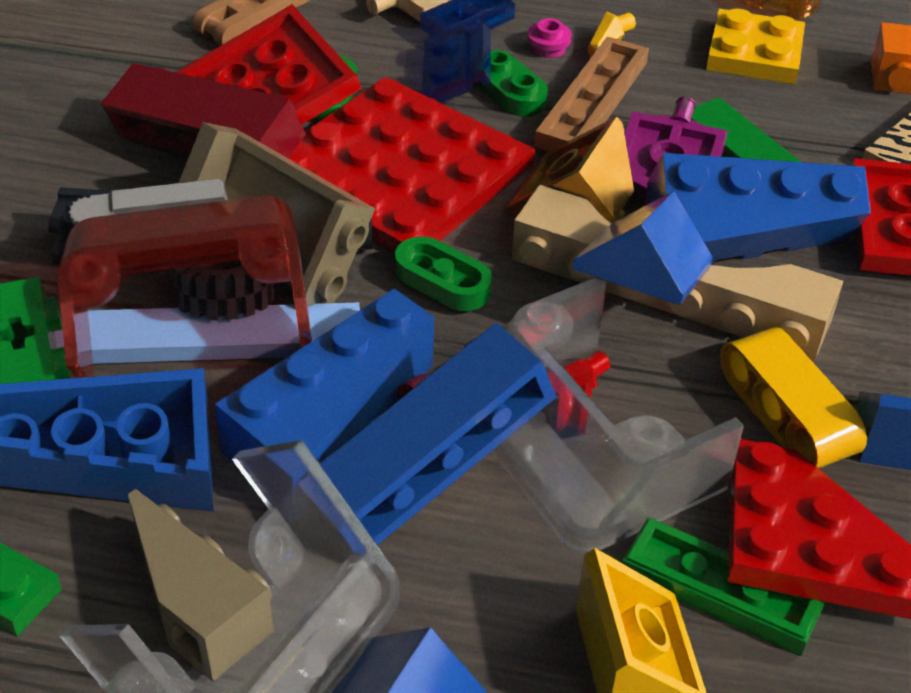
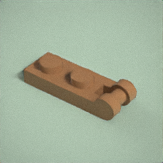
(231, 18)

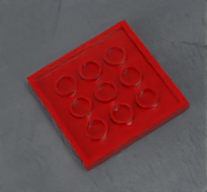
(411, 161)

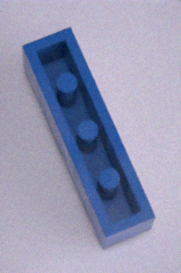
(439, 431)

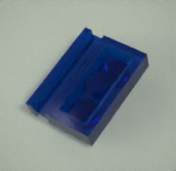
(456, 61)

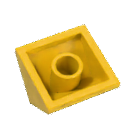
(633, 631)

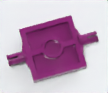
(653, 135)

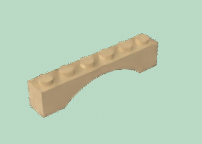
(736, 300)

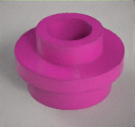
(549, 38)

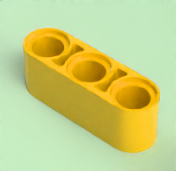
(793, 397)

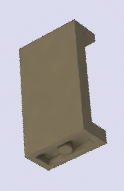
(326, 218)

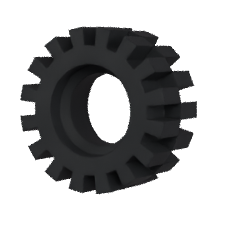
(219, 290)

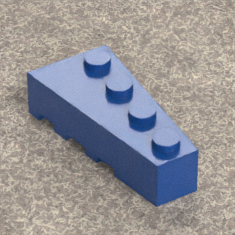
(763, 204)
(332, 383)
(110, 437)

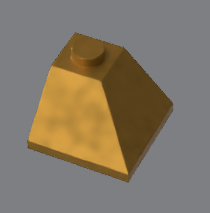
(587, 167)

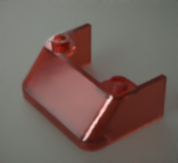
(108, 246)

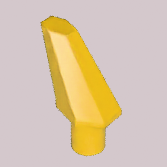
(613, 27)

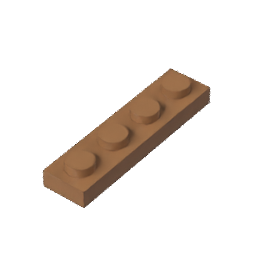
(593, 93)

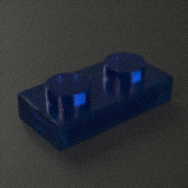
(466, 12)

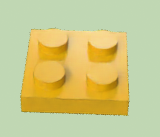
(756, 46)

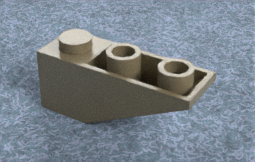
(204, 599)

